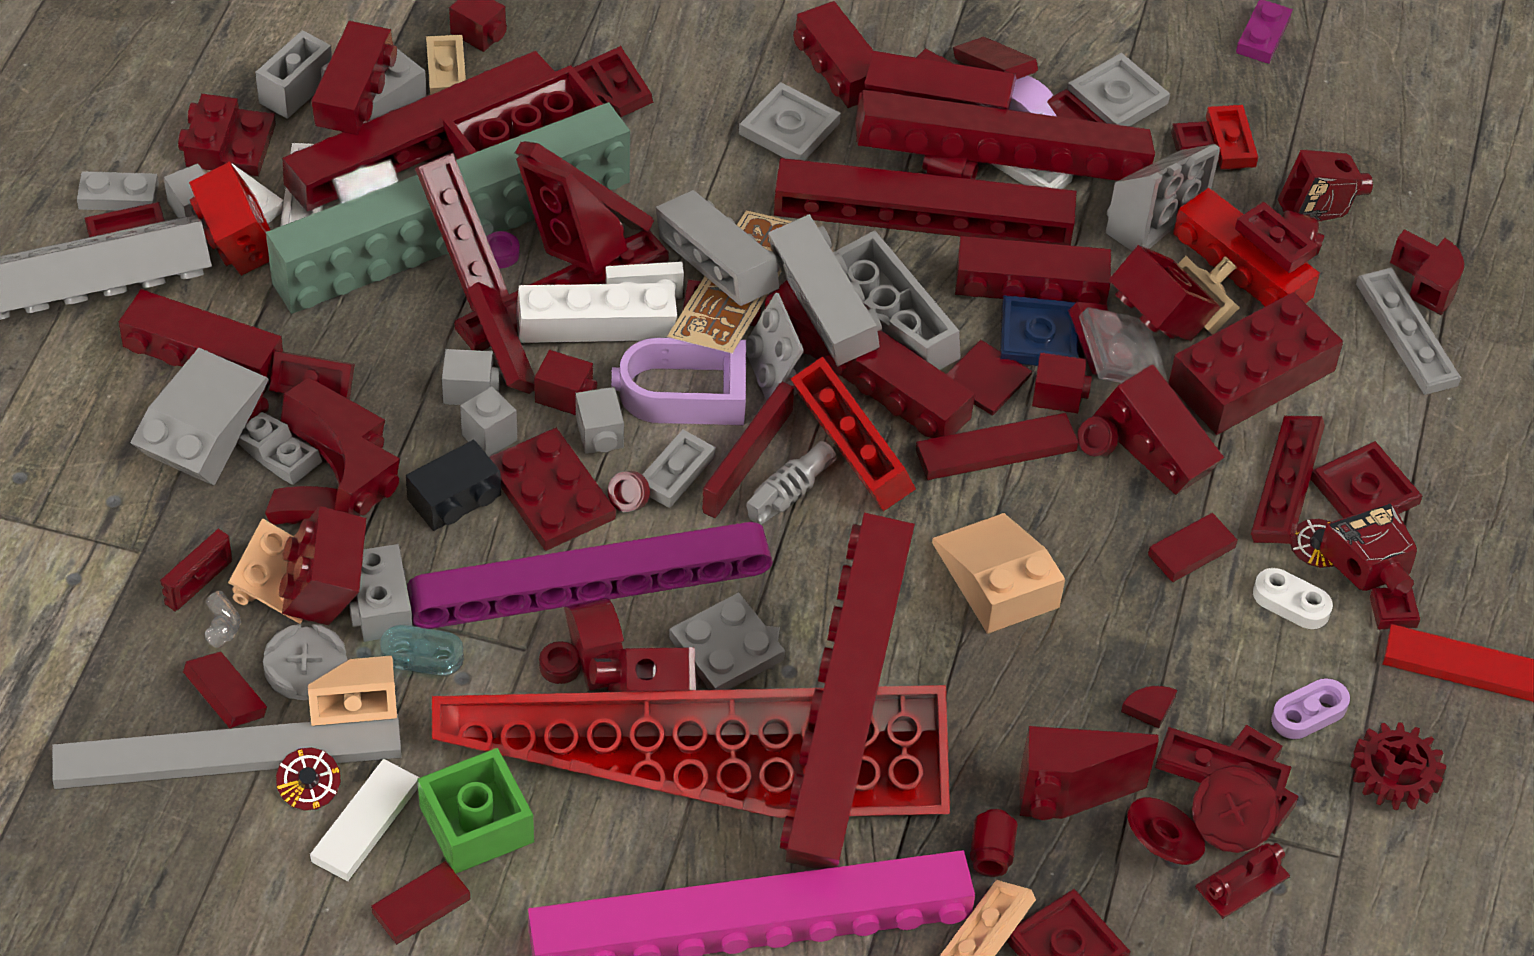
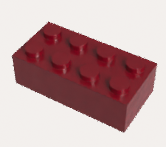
(1255, 363)

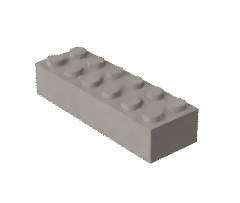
(102, 264)

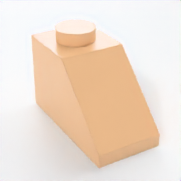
(354, 692)

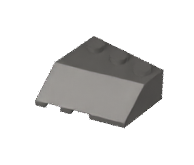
(1148, 200)

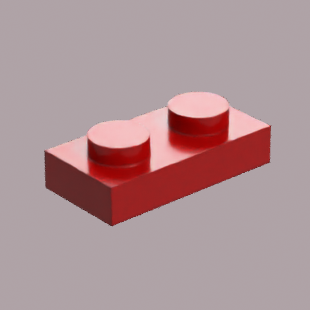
(1233, 136)

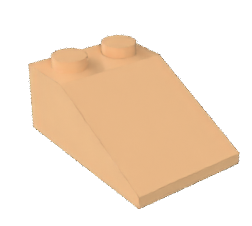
(1001, 571)

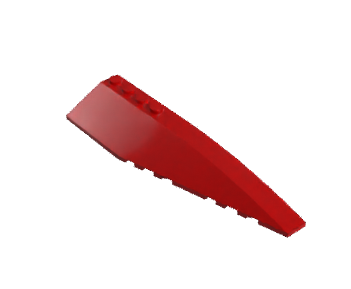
(712, 743)

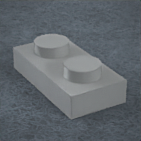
(116, 190)
(678, 467)

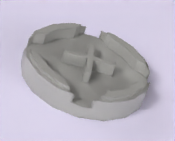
(300, 657)

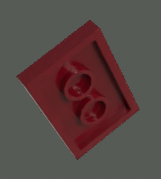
(552, 489)

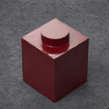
(478, 22)
(561, 379)
(1060, 383)

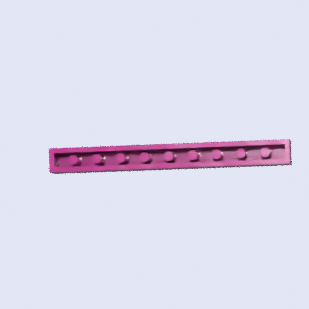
(760, 910)

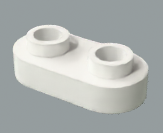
(1291, 598)

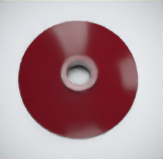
(1166, 831)

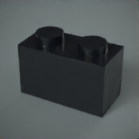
(453, 485)

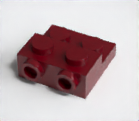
(225, 133)

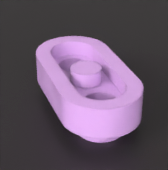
(1306, 708)

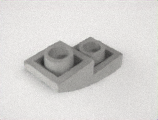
(276, 449)

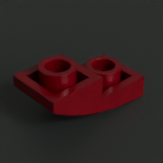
(298, 503)

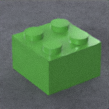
(476, 810)

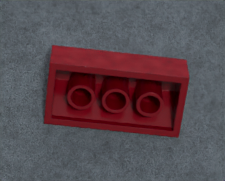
(519, 111)

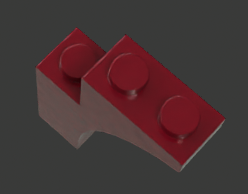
(348, 441)

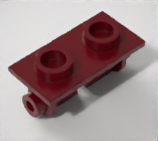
(1244, 879)

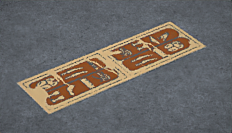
(714, 317)

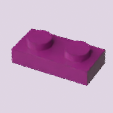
(1264, 31)

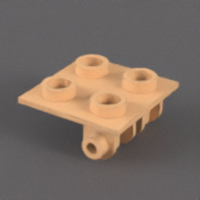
(262, 568)

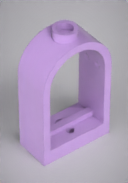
(683, 407)

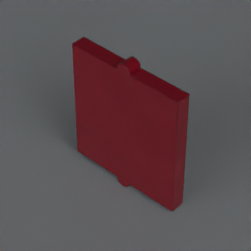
(989, 376)

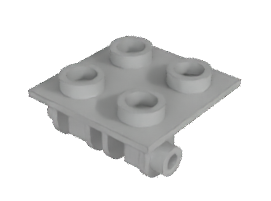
(773, 347)

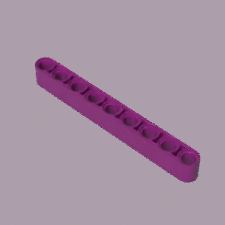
(588, 575)

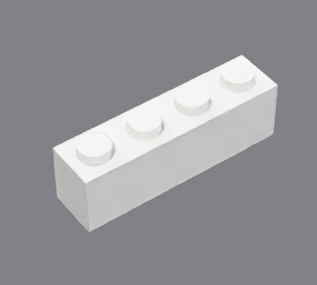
(595, 312)

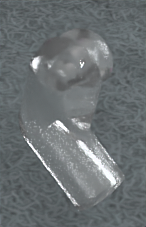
(225, 621)

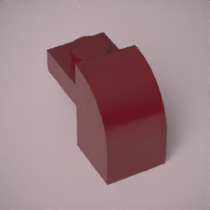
(1434, 267)
(594, 632)

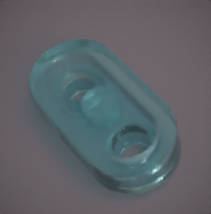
(423, 649)

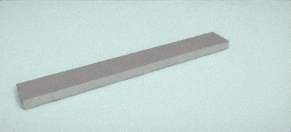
(218, 751)

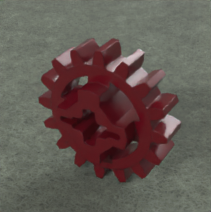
(1398, 766)

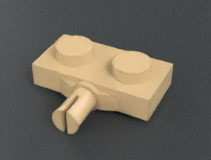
(1212, 286)

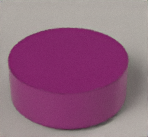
(504, 248)

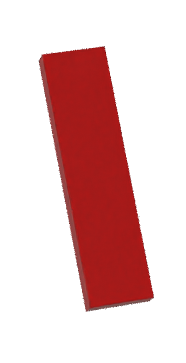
(1460, 662)

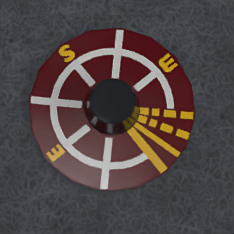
(1308, 542)
(308, 779)

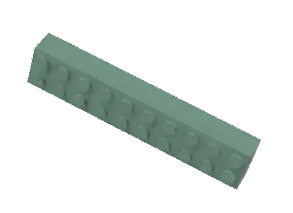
(395, 224)

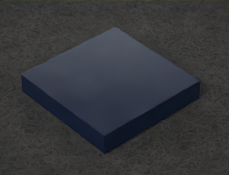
(1036, 327)

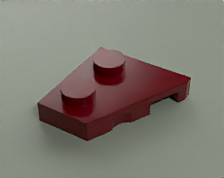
(616, 81)

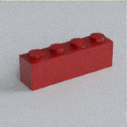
(1209, 229)
(853, 434)

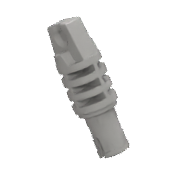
(789, 483)

